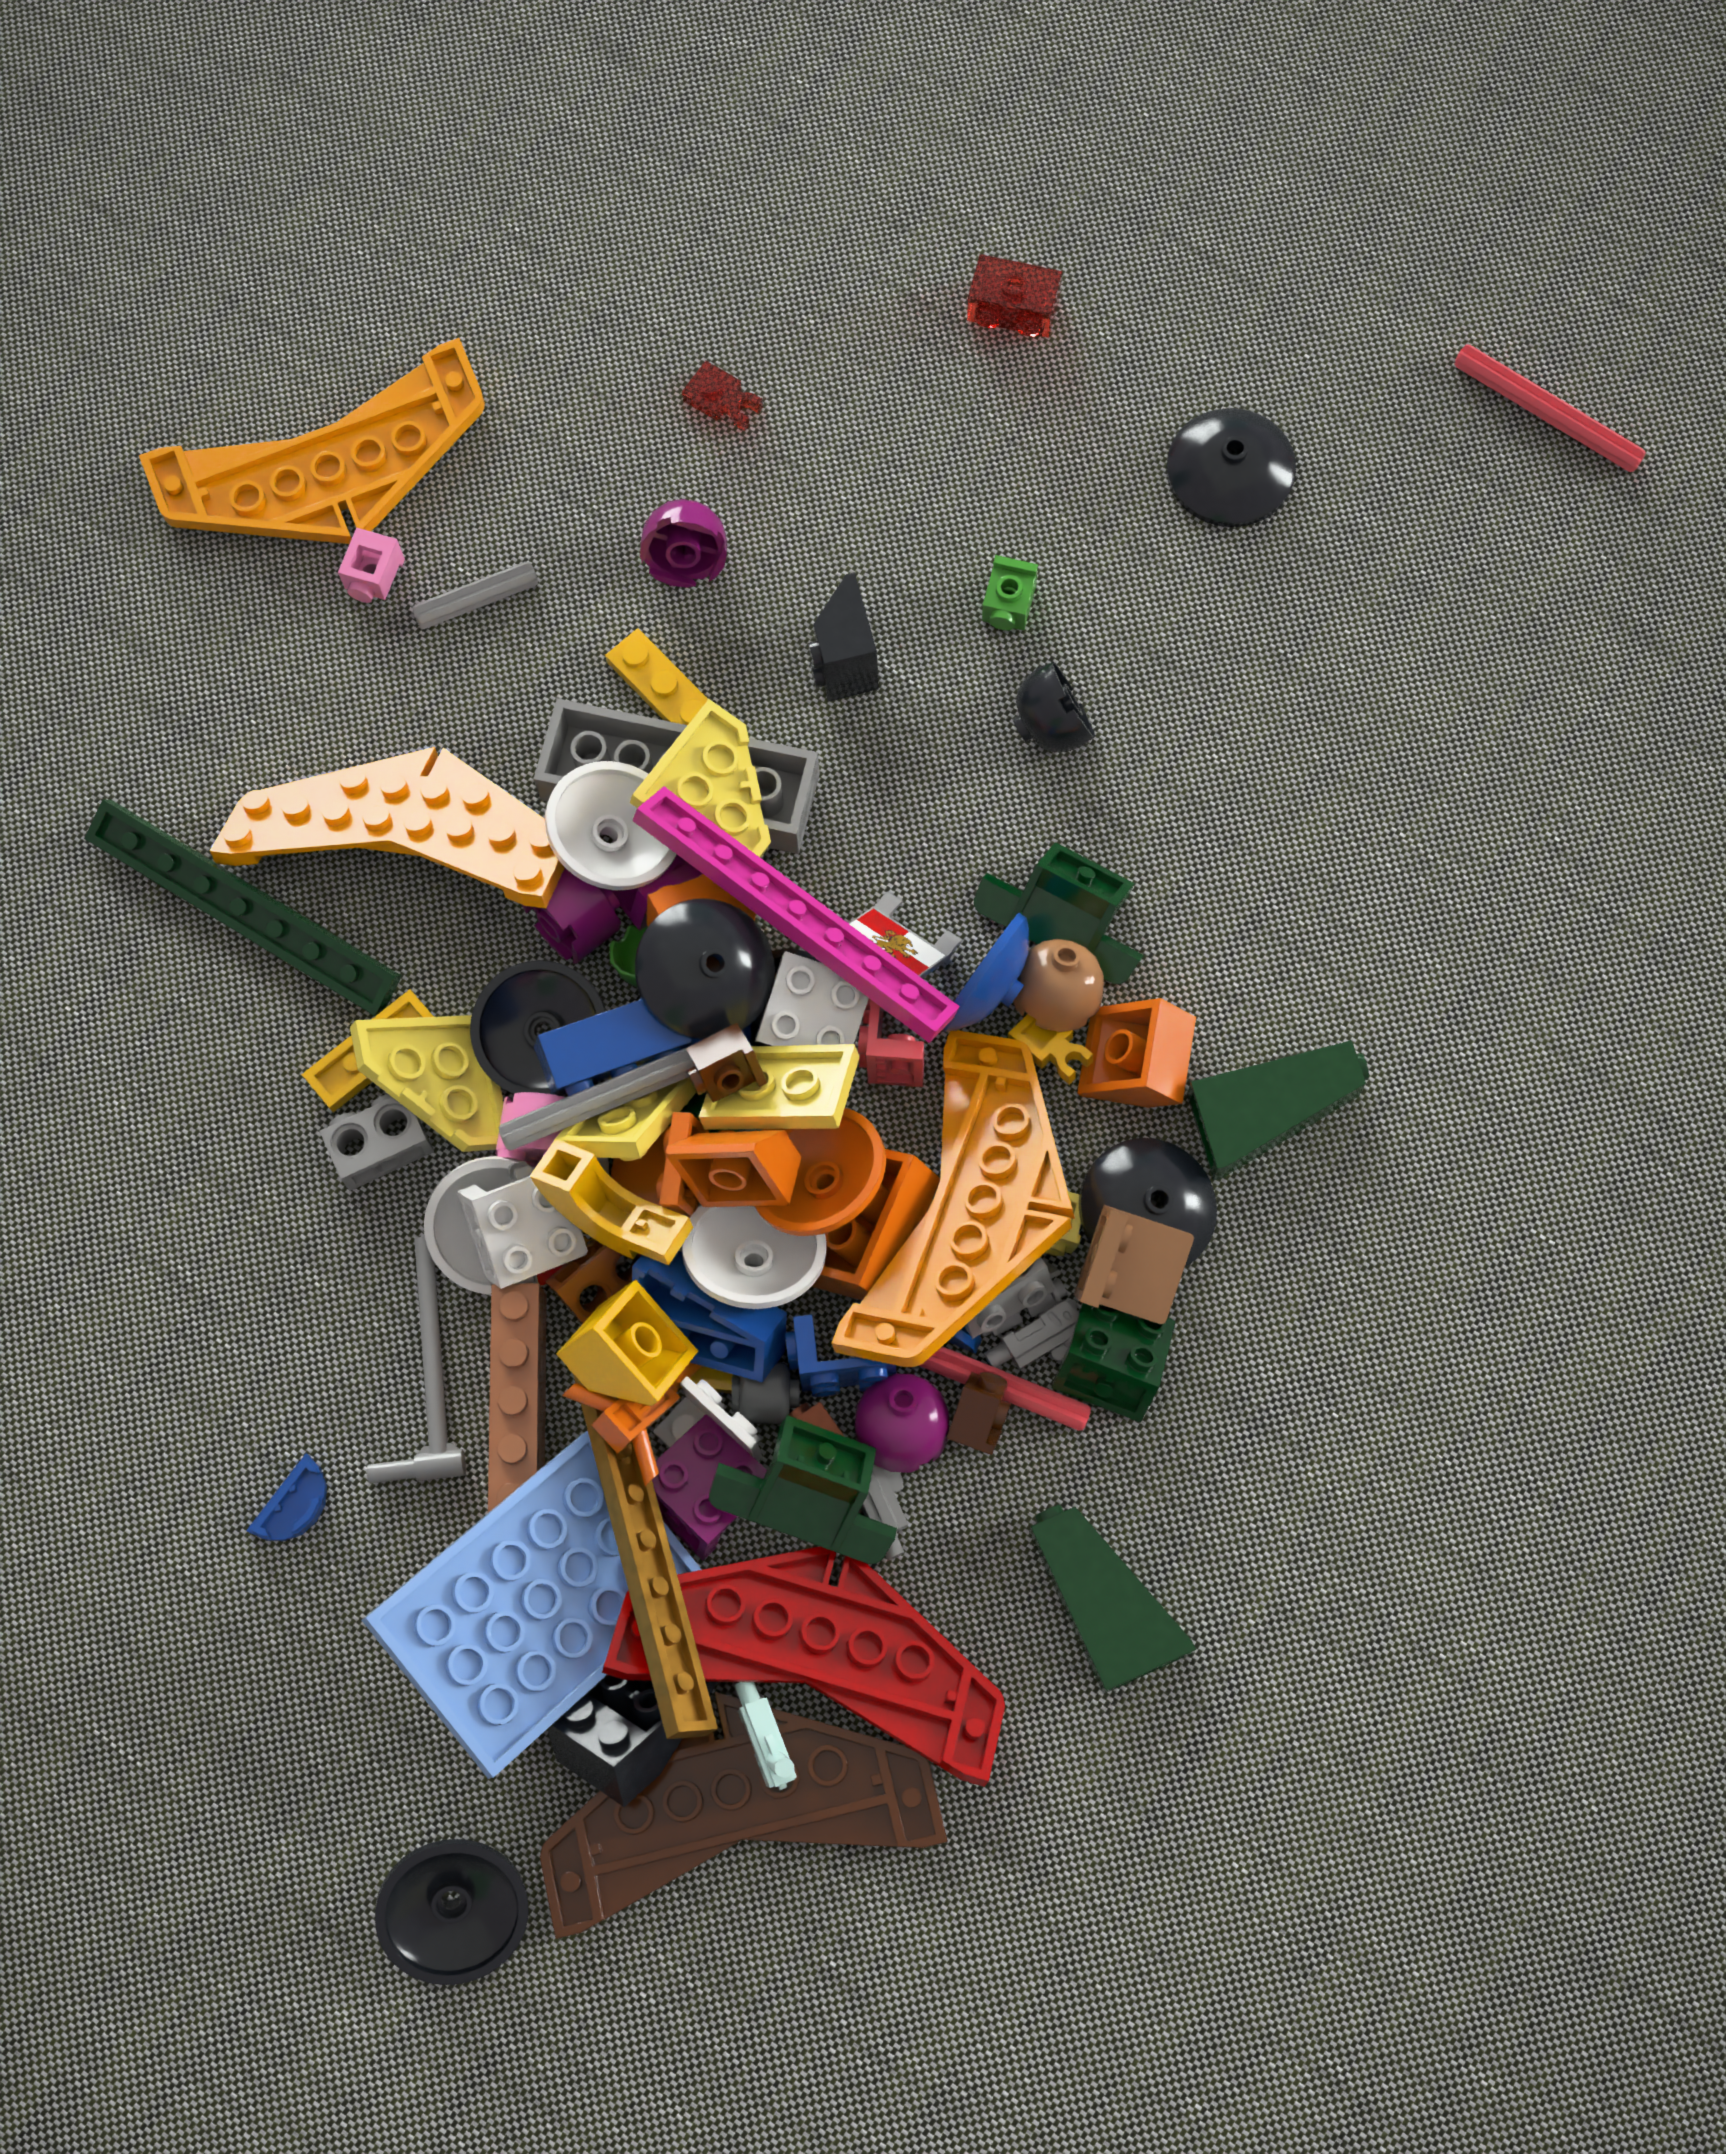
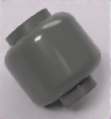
(767, 1400)

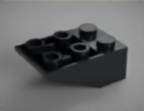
(615, 1737)

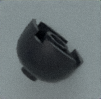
(1051, 711)

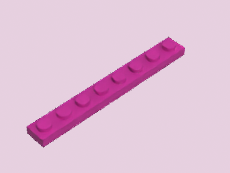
(796, 914)

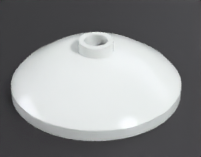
(597, 803)
(447, 1227)
(734, 1237)

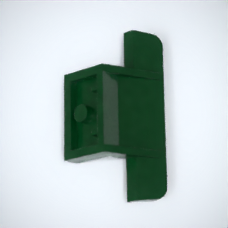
(1066, 901)
(810, 1492)

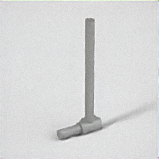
(440, 1457)

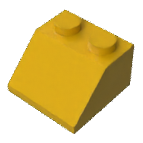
(628, 1348)

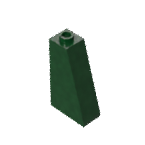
(1269, 1102)
(1109, 1608)

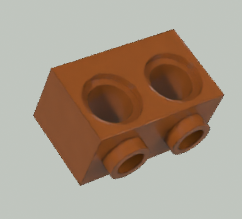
(594, 1268)

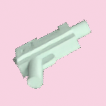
(765, 1737)

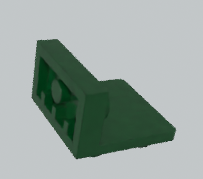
(1115, 1360)

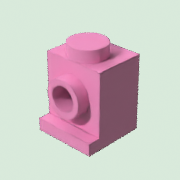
(368, 554)

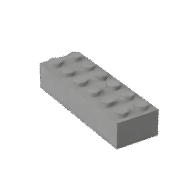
(592, 734)

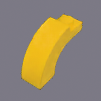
(604, 1209)

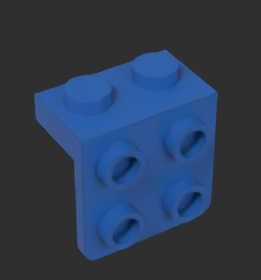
(828, 1376)

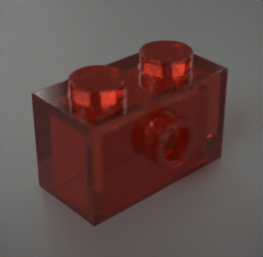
(1014, 296)

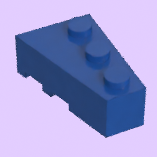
(603, 1047)
(726, 1336)

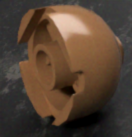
(1060, 985)

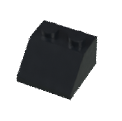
(844, 645)

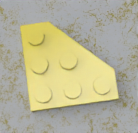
(714, 775)
(433, 1074)

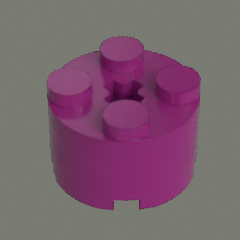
(577, 917)

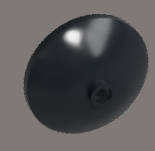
(1225, 486)
(675, 975)
(513, 1009)
(1147, 1166)
(458, 1937)

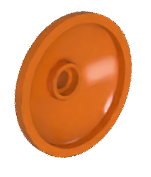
(846, 1157)

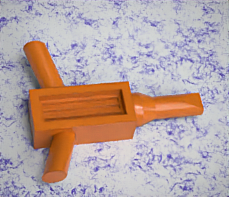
(628, 1420)

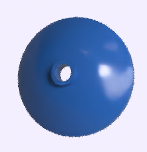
(995, 977)

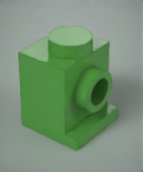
(1009, 593)

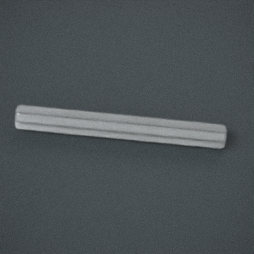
(595, 1100)

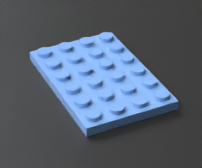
(515, 1611)

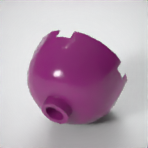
(683, 543)
(904, 1422)

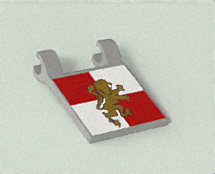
(902, 943)

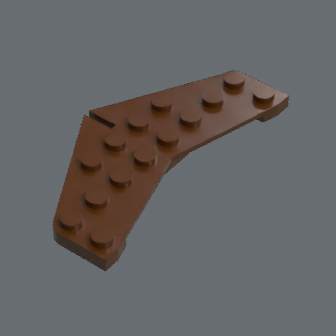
(715, 1796)

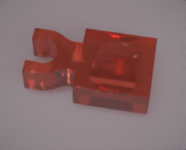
(719, 393)

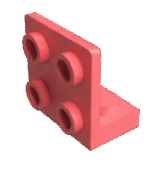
(889, 1060)

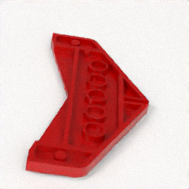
(849, 1641)

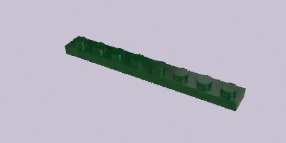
(243, 907)

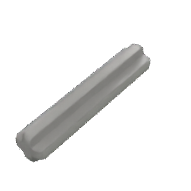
(475, 595)

